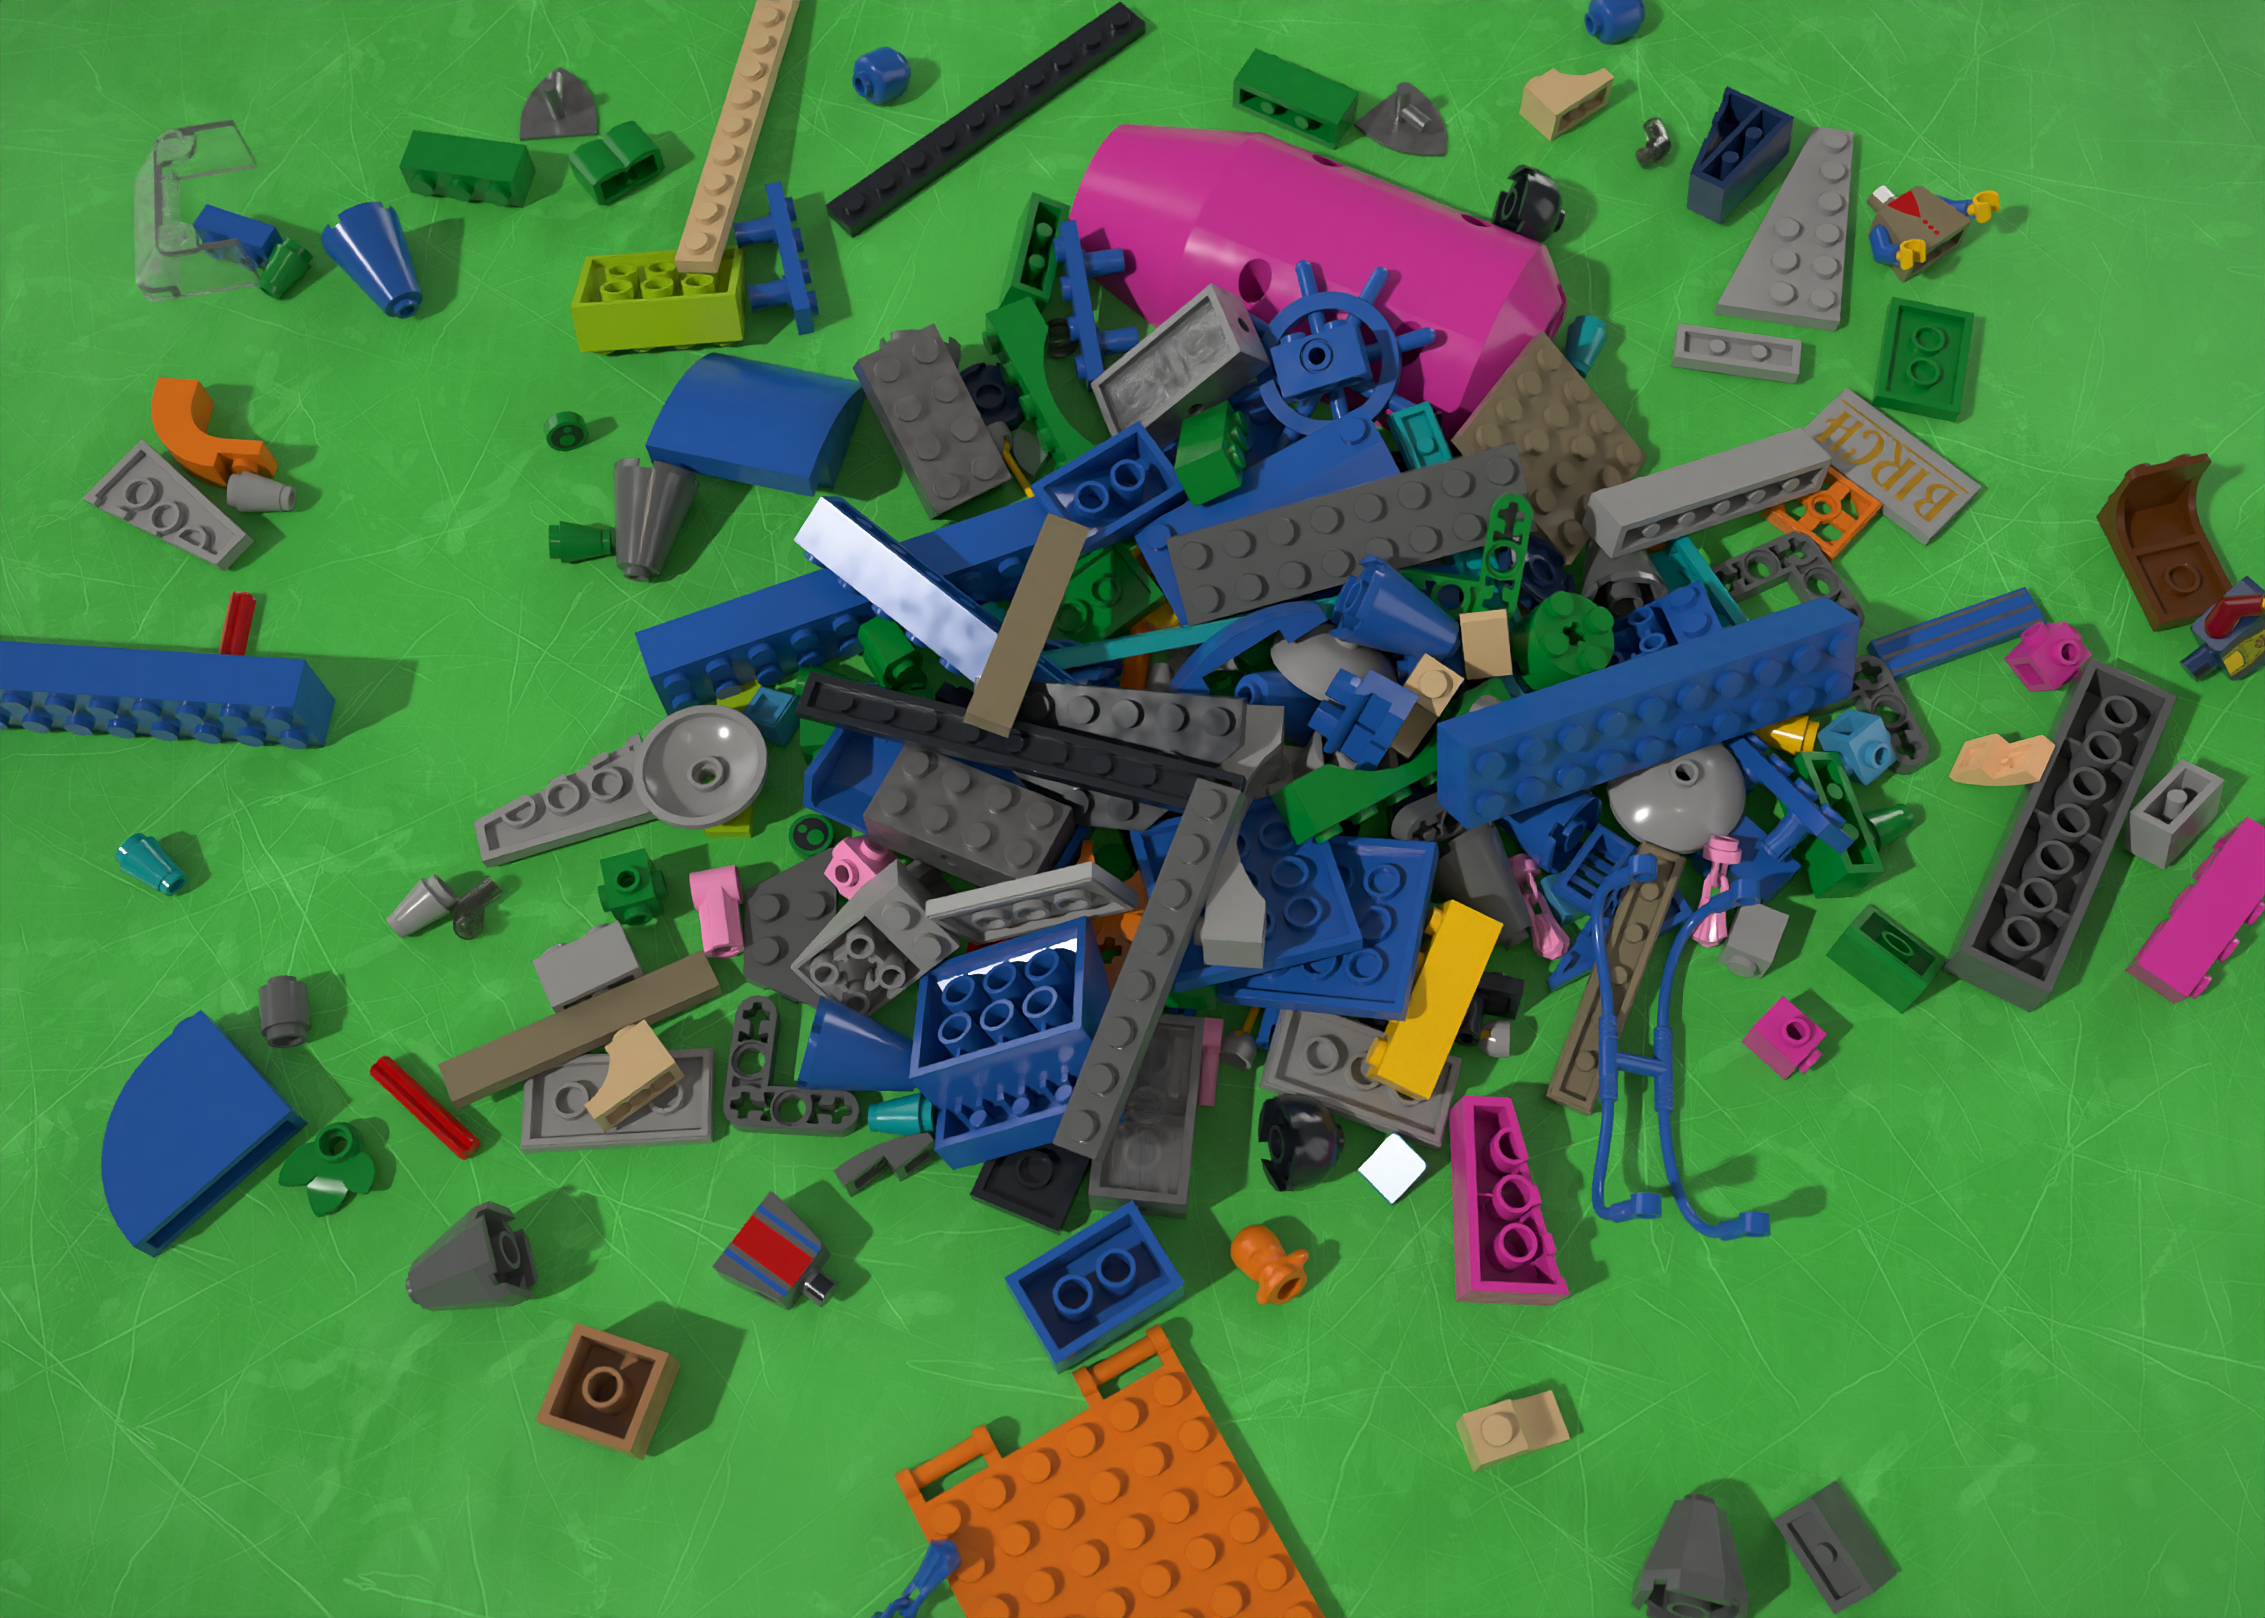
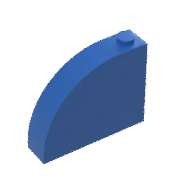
(188, 1132)

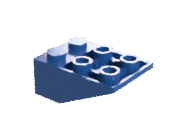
(1664, 623)

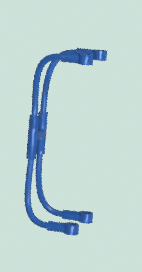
(1649, 1205)

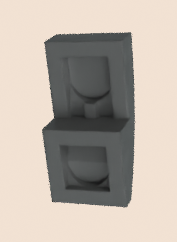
(900, 1154)

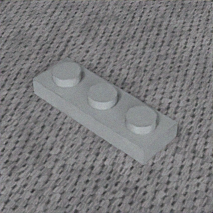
(1736, 353)

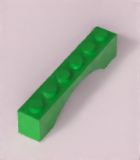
(1020, 343)
(1332, 794)

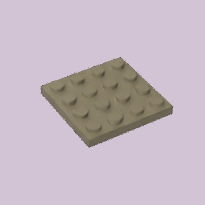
(1562, 438)

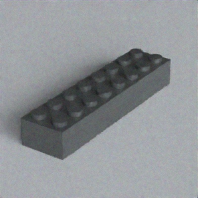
(1326, 536)
(2060, 836)

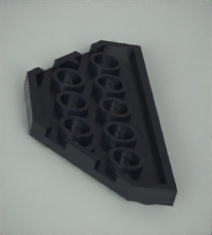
(1164, 723)

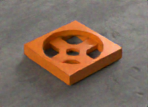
(1865, 505)

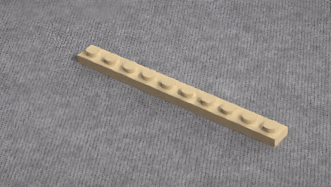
(735, 137)

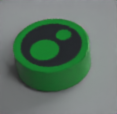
(565, 431)
(811, 835)

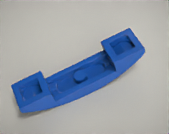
(1290, 618)

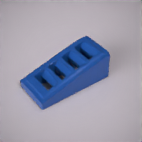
(1607, 845)

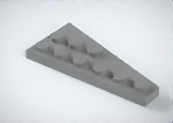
(1799, 250)

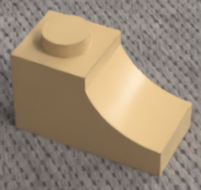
(1562, 100)
(1435, 688)
(636, 1075)
(1511, 1430)

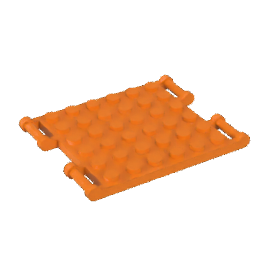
(1112, 1512)

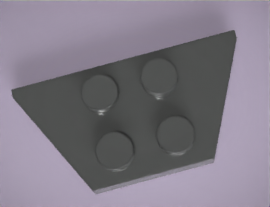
(781, 923)

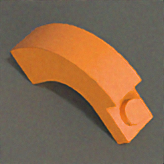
(181, 421)

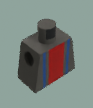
(777, 1258)

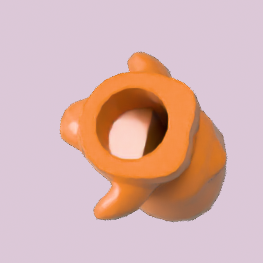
(1263, 1260)

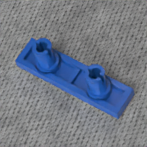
(791, 287)
(1074, 287)
(1803, 814)

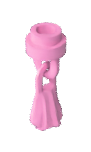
(1724, 851)
(1547, 935)

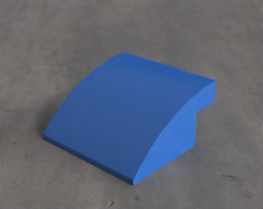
(758, 424)
(1007, 1039)

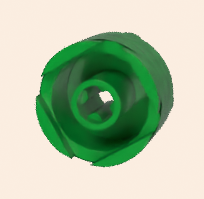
(1562, 640)

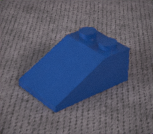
(1113, 488)

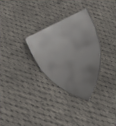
(558, 109)
(1406, 123)

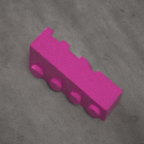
(2206, 916)
(1497, 1214)

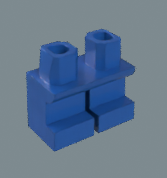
(1371, 717)

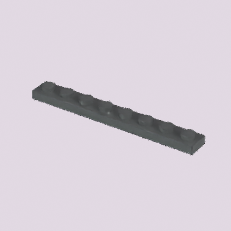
(1149, 970)

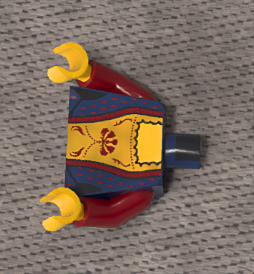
(2230, 634)

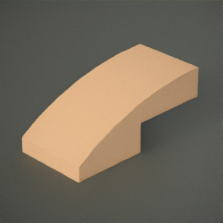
(1999, 763)

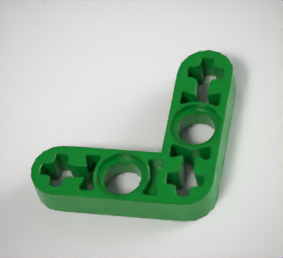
(1475, 588)

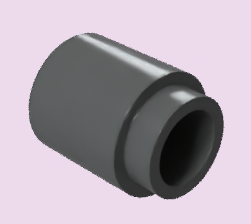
(284, 1011)

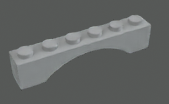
(1235, 911)

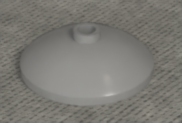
(1317, 657)
(687, 751)
(1680, 813)

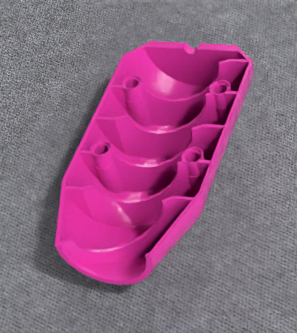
(1251, 207)

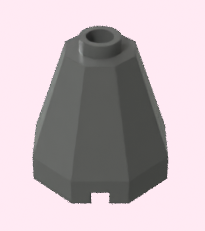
(475, 1264)
(1692, 1565)

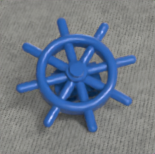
(1330, 357)

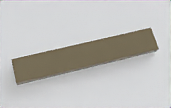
(1026, 626)
(1628, 950)
(578, 1029)

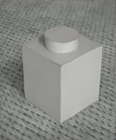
(1752, 940)

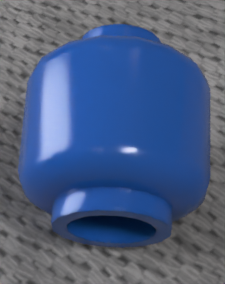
(1614, 19)
(881, 75)

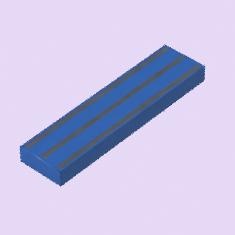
(1957, 634)

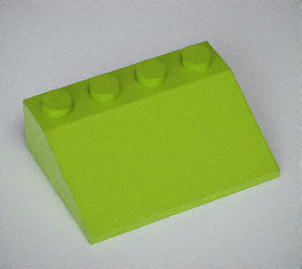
(648, 304)

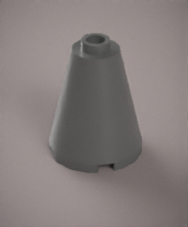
(648, 514)
(1620, 582)
(1479, 875)

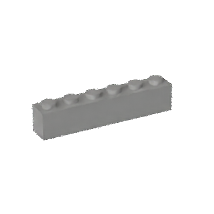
(1705, 492)

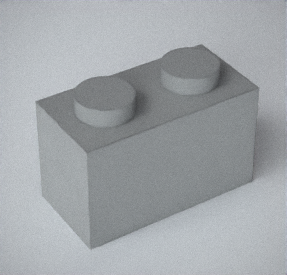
(2173, 814)
(587, 966)

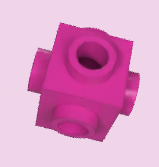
(2048, 656)

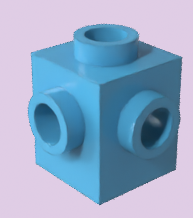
(1861, 744)

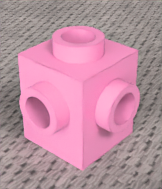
(857, 862)

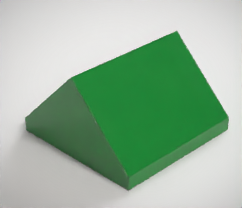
(1885, 958)

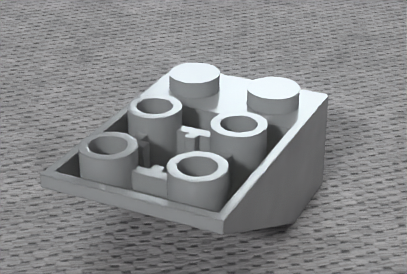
(876, 943)

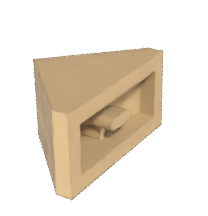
(1486, 644)

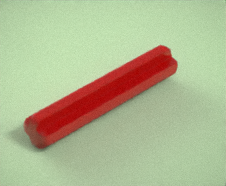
(237, 624)
(425, 1107)

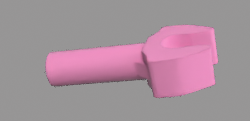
(1210, 1061)

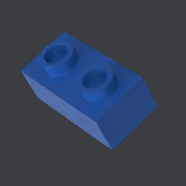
(254, 236)

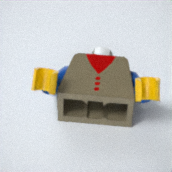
(1922, 226)

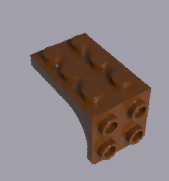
(2161, 542)

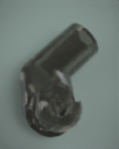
(1656, 147)
(470, 909)

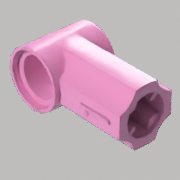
(718, 899)

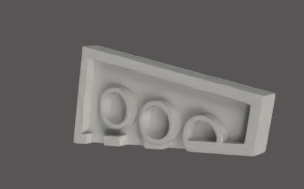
(163, 503)
(567, 811)

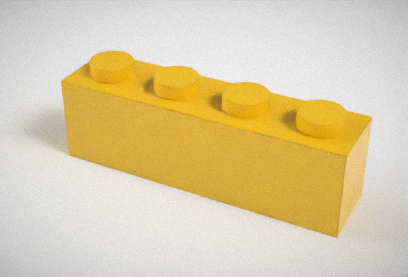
(1443, 985)

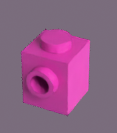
(1785, 1039)

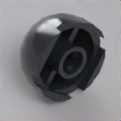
(1530, 205)
(1300, 1140)

